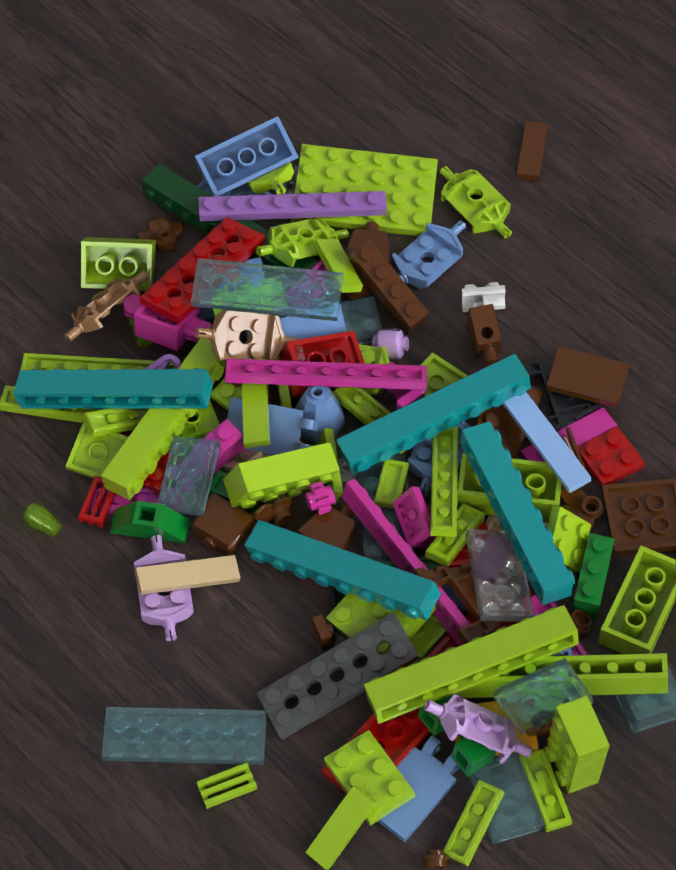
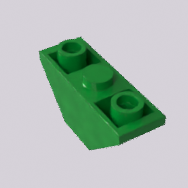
(150, 519)

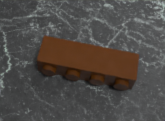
(388, 286)

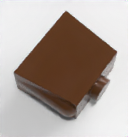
(222, 525)

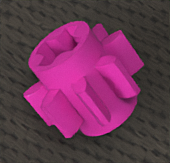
(320, 498)

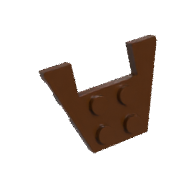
(463, 585)

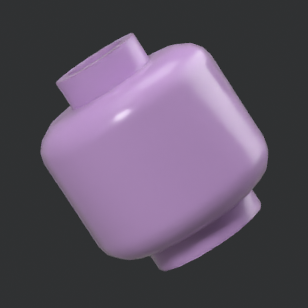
(393, 340)

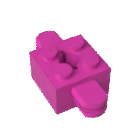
(161, 329)

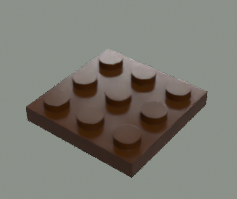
(641, 515)

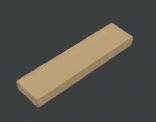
(187, 574)

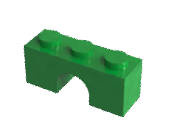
(593, 574)
(466, 753)

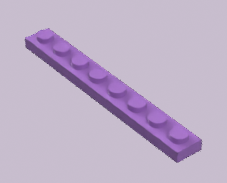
(292, 206)

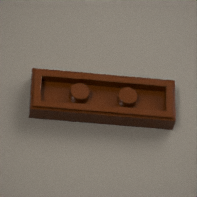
(532, 151)

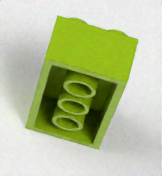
(280, 475)
(535, 475)
(641, 604)
(577, 745)

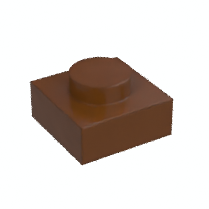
(323, 631)

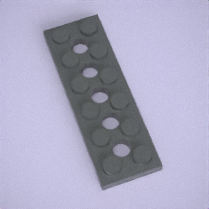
(322, 668)

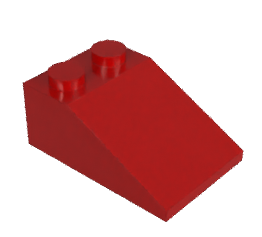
(328, 348)

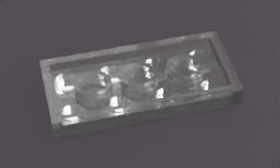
(510, 595)

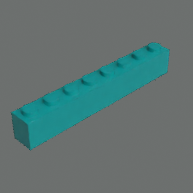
(113, 389)
(434, 414)
(517, 513)
(343, 570)

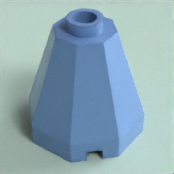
(322, 406)

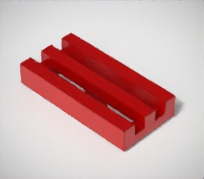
(93, 519)

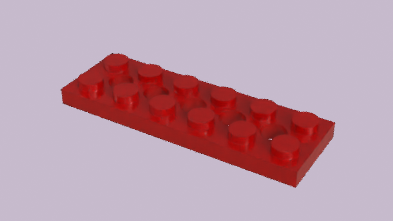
(215, 243)

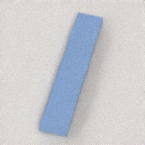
(547, 442)

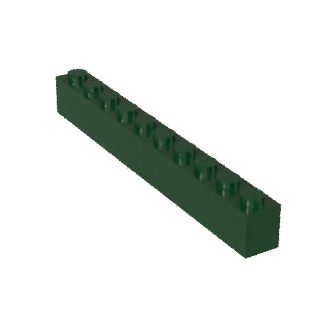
(182, 199)

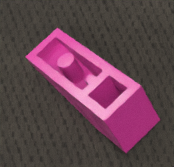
(231, 442)

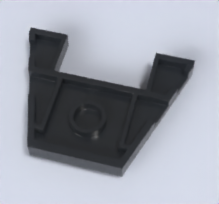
(564, 407)

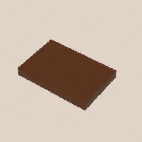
(588, 376)

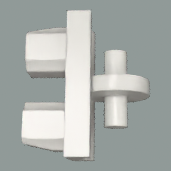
(478, 296)

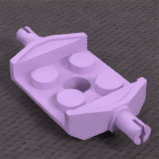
(164, 609)
(478, 724)

